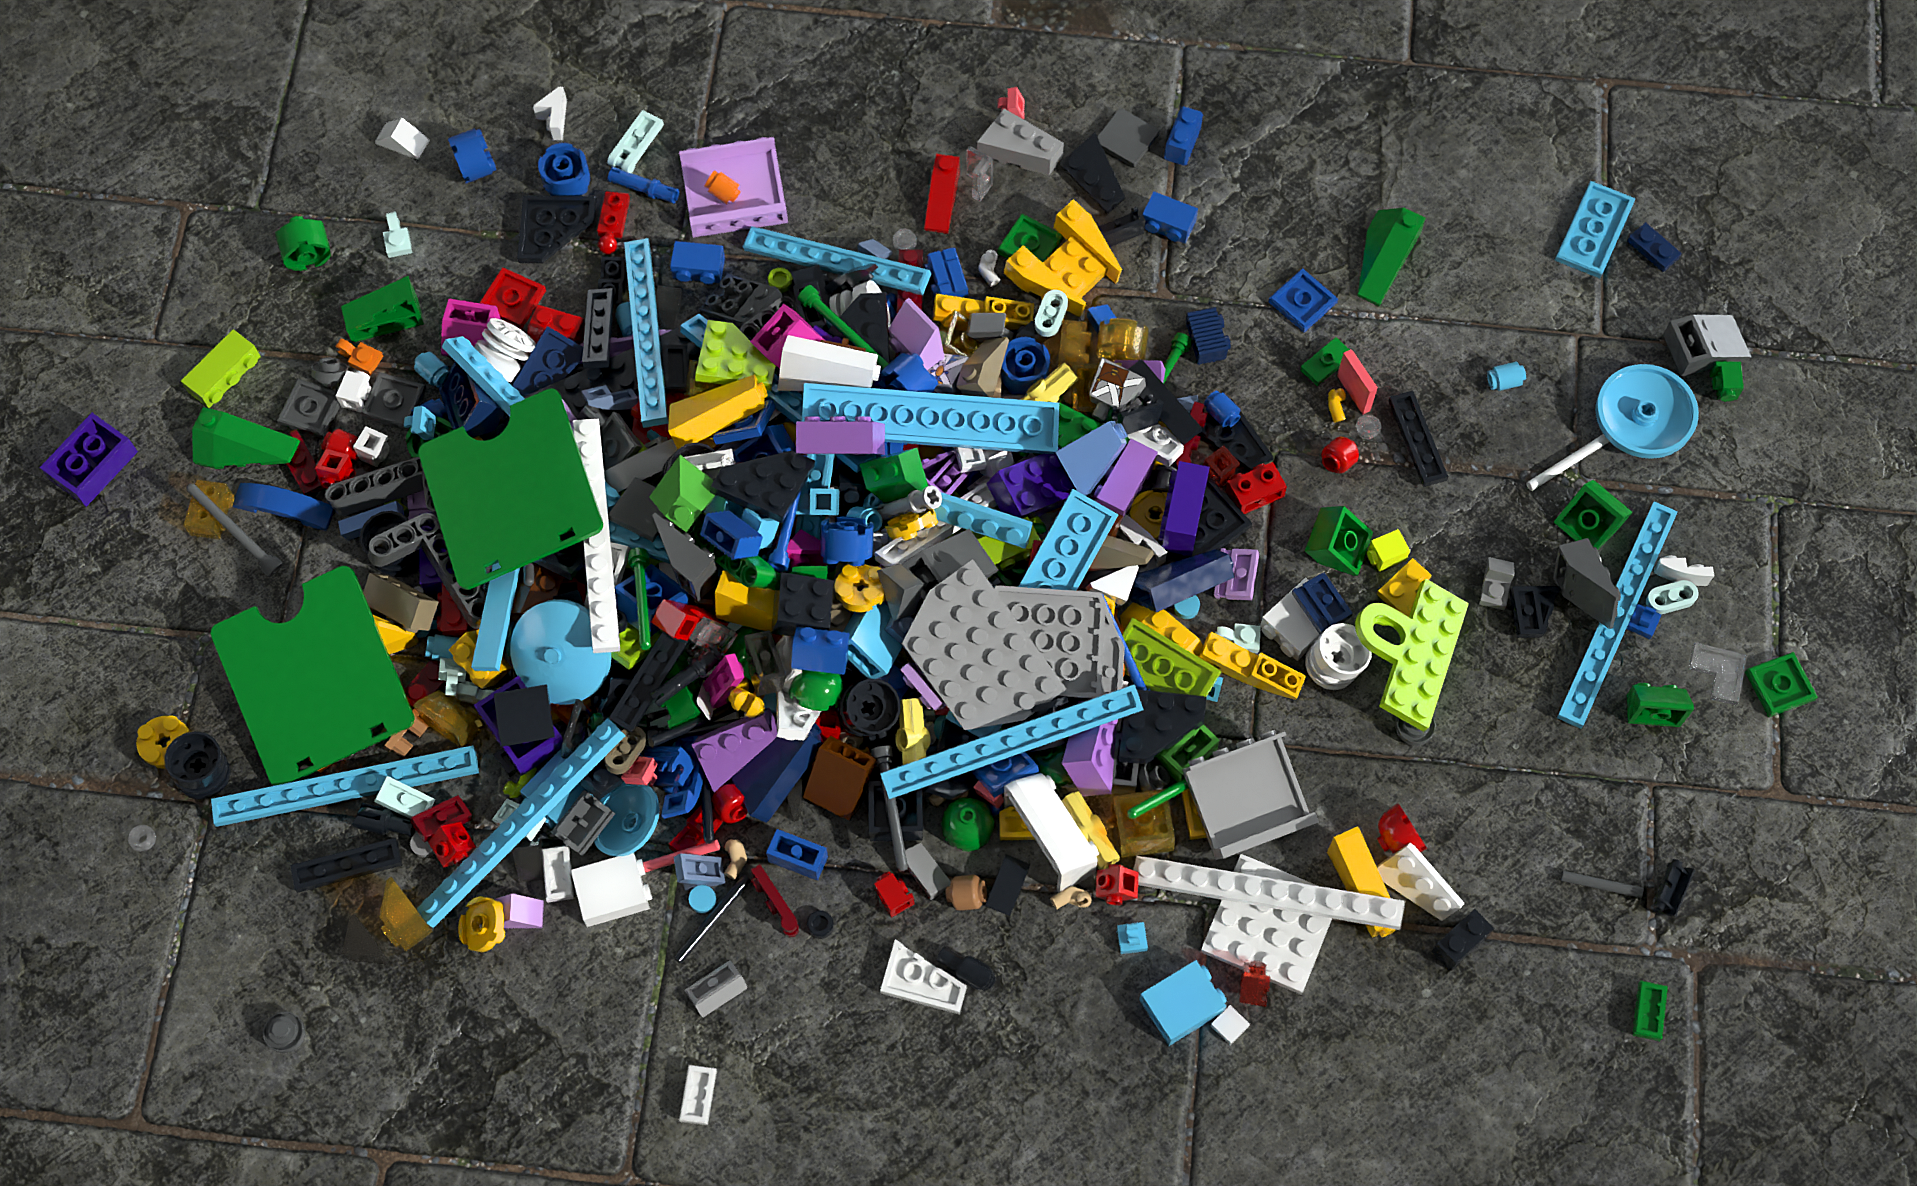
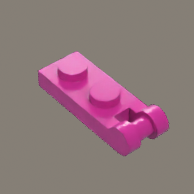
(723, 680)

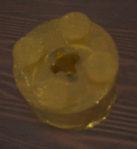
(1122, 340)

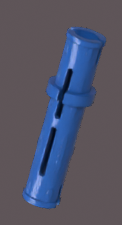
(652, 188)

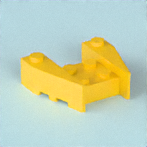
(1073, 266)

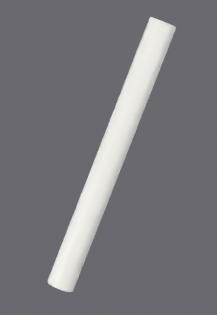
(1567, 462)

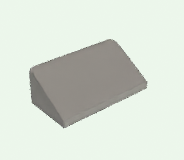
(926, 871)
(716, 988)

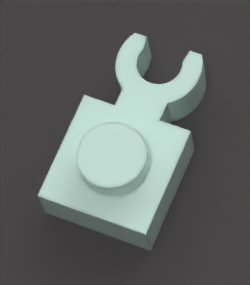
(470, 693)

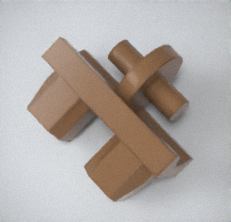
(398, 743)

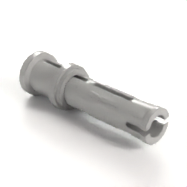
(915, 502)

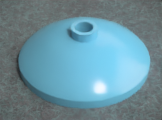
(634, 819)

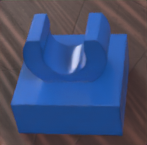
(1644, 621)

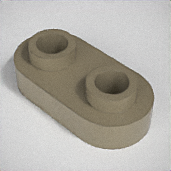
(625, 752)

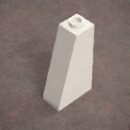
(824, 364)

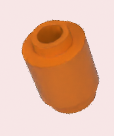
(722, 187)

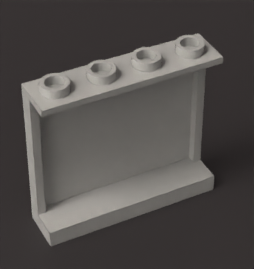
(1247, 795)

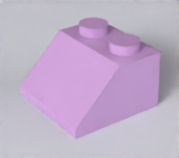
(917, 334)

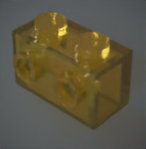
(1073, 343)
(198, 519)

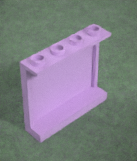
(749, 164)

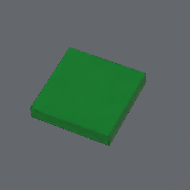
(1033, 235)
(1781, 684)

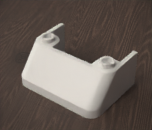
(1052, 828)

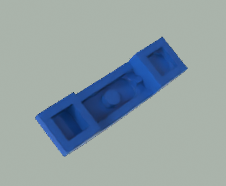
(283, 503)
(685, 797)

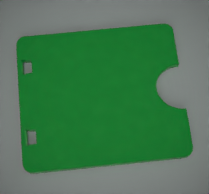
(512, 492)
(313, 680)

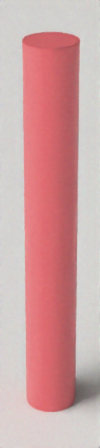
(669, 859)

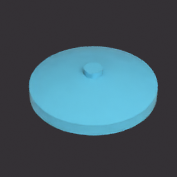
(1646, 411)
(556, 649)

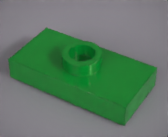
(1324, 362)
(1650, 1011)

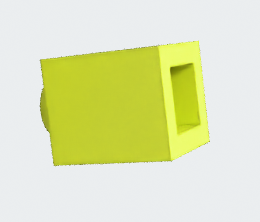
(1388, 550)

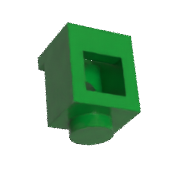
(1727, 380)

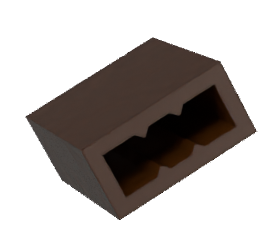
(839, 778)

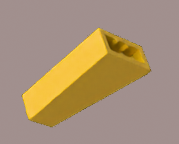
(715, 410)
(743, 604)
(1358, 870)

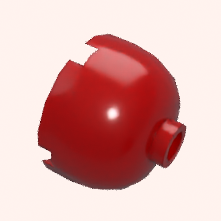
(1398, 831)

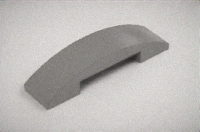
(642, 466)

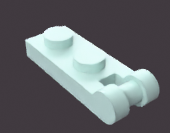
(635, 141)

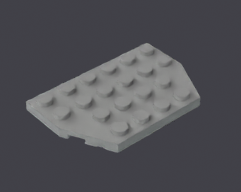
(1072, 635)
(978, 653)

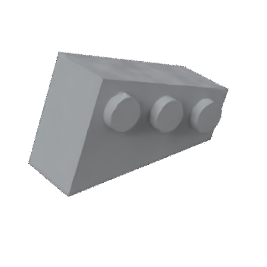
(1021, 143)

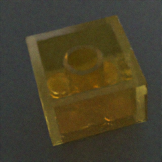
(1146, 833)

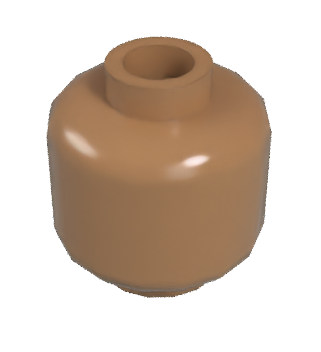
(966, 892)

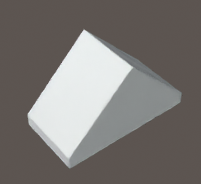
(402, 138)
(1116, 585)

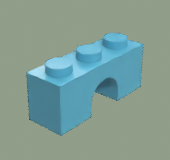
(818, 502)
(765, 526)

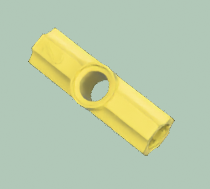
(1052, 386)
(912, 737)
(1091, 828)

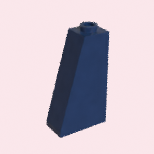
(1181, 580)
(774, 772)

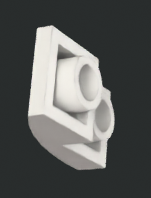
(1677, 570)

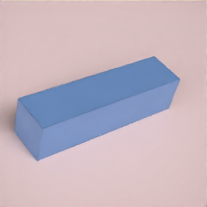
(352, 526)

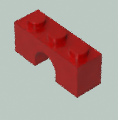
(680, 618)

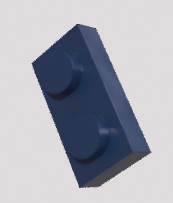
(1654, 247)

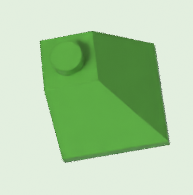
(683, 493)

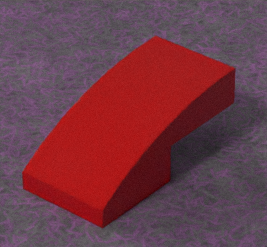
(693, 831)

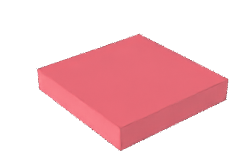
(1357, 381)

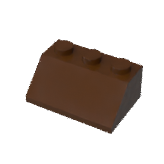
(543, 589)

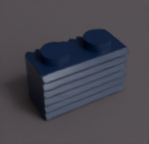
(1207, 335)

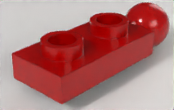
(612, 220)

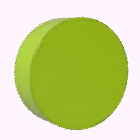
(780, 279)

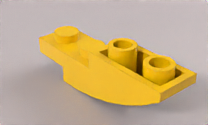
(1016, 312)
(1252, 669)

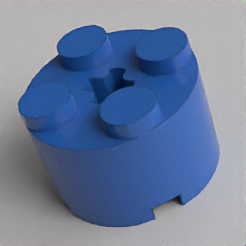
(470, 155)
(564, 170)
(1024, 364)
(907, 374)
(846, 541)

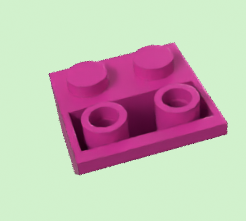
(466, 320)
(774, 333)

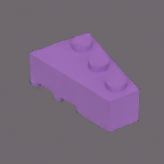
(840, 436)
(944, 472)
(1126, 477)
(733, 746)
(1091, 759)

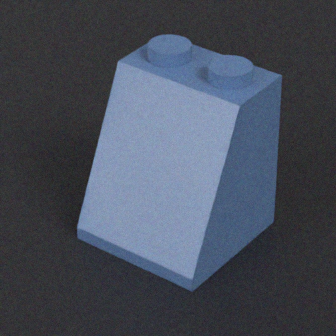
(1092, 455)

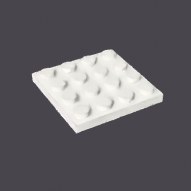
(1279, 938)

